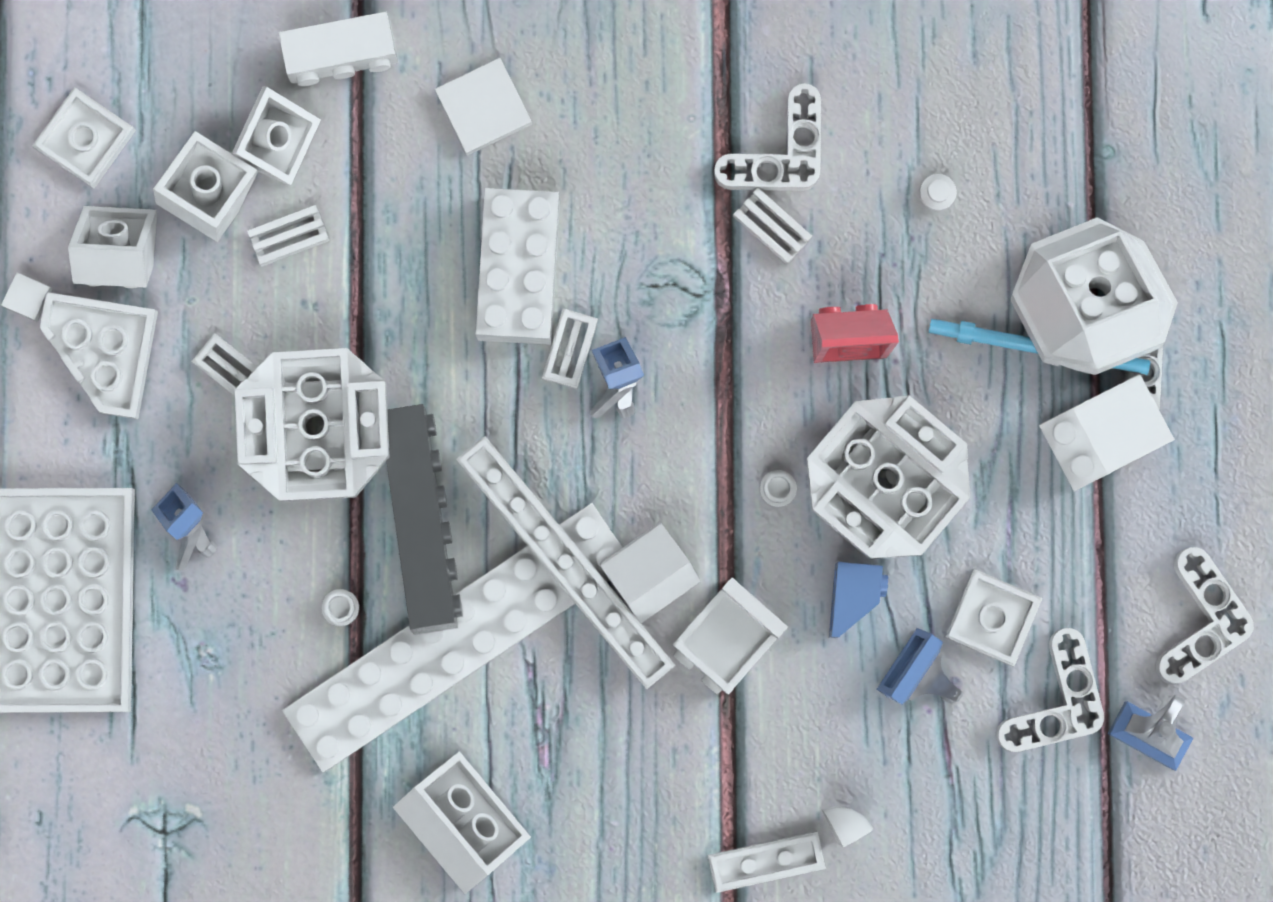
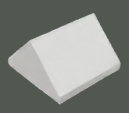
(276, 136)
(650, 572)

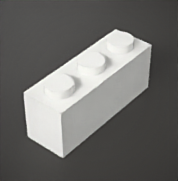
(338, 48)

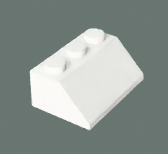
(461, 822)

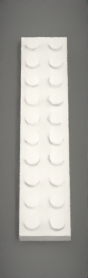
(419, 667)

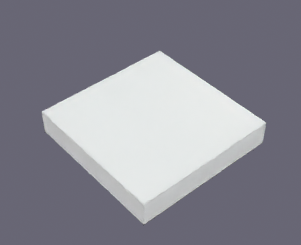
(483, 106)
(84, 138)
(993, 617)

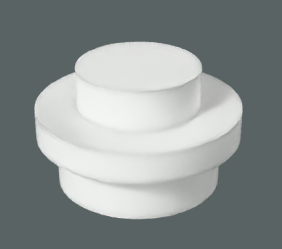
(938, 192)
(778, 488)
(340, 607)

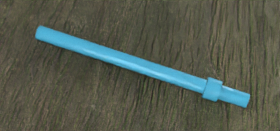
(967, 332)

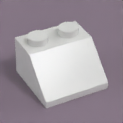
(205, 186)
(113, 247)

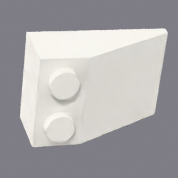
(1106, 432)

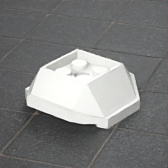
(1085, 329)
(273, 418)
(921, 454)

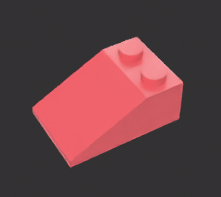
(853, 334)

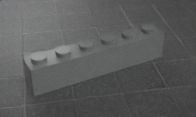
(419, 521)

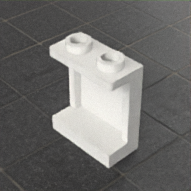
(728, 637)

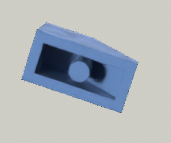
(854, 594)

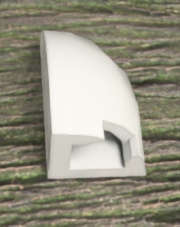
(846, 824)

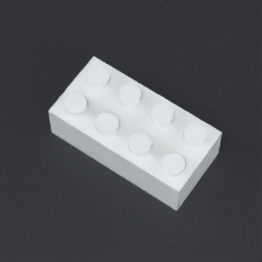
(518, 266)

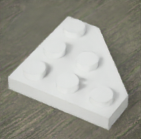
(103, 348)

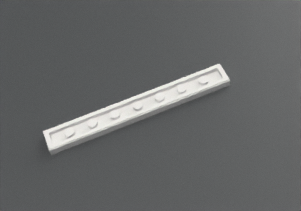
(565, 562)

